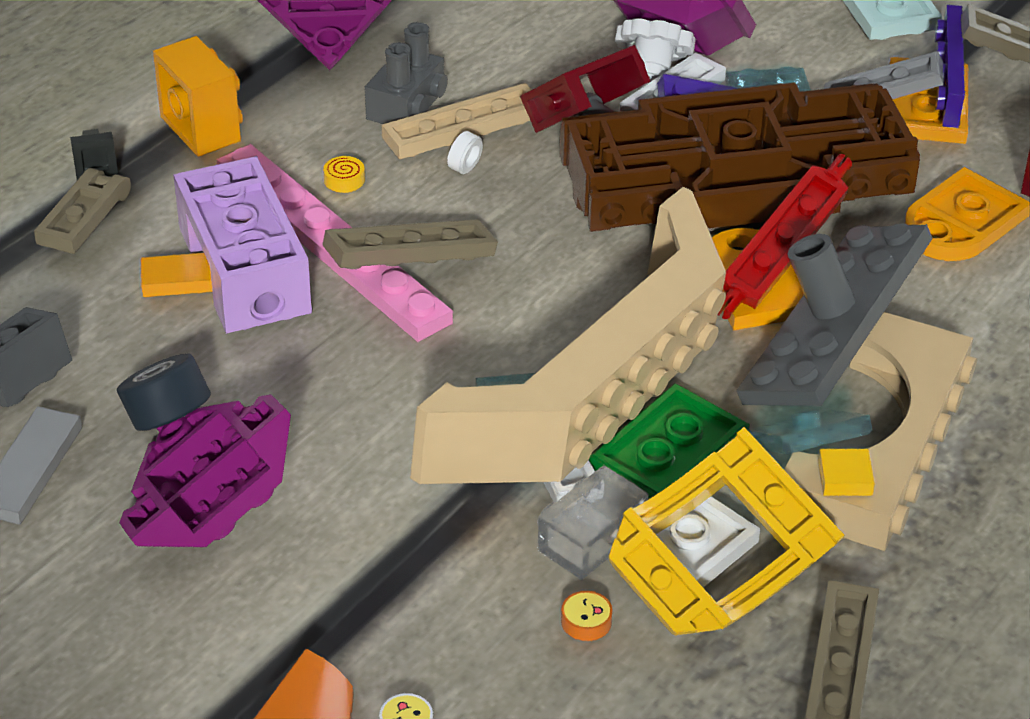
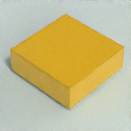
(846, 472)

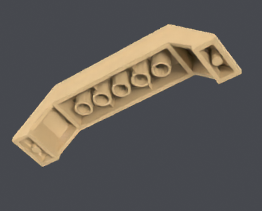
(594, 383)

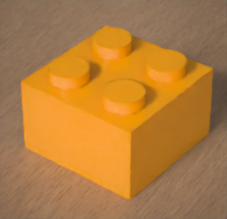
(198, 95)

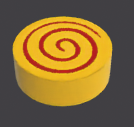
(344, 174)

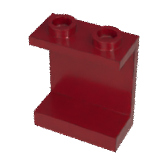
(566, 96)

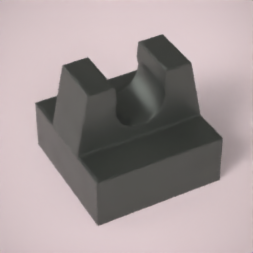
(94, 151)

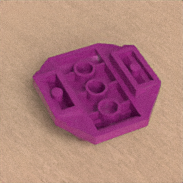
(711, 21)

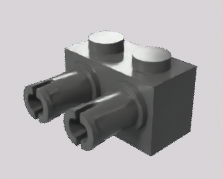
(408, 79)
(30, 353)

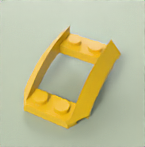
(767, 493)

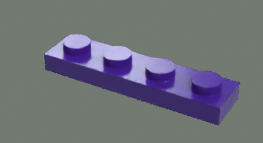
(950, 47)

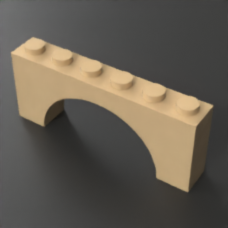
(924, 375)

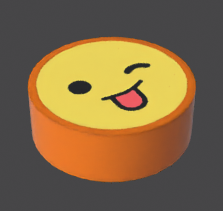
(586, 615)

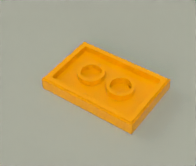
(924, 120)

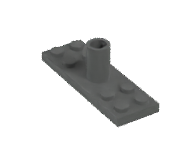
(839, 308)

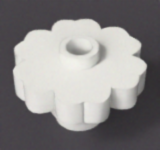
(656, 43)

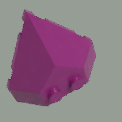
(326, 26)
(207, 473)

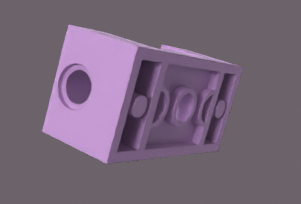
(248, 242)

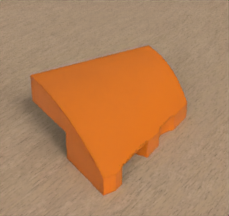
(310, 692)

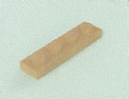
(443, 125)

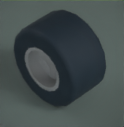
(163, 392)

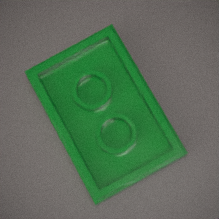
(667, 440)

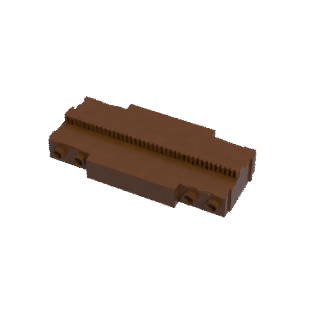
(734, 151)

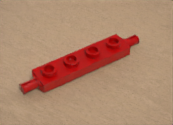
(798, 216)

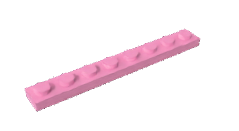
(384, 286)

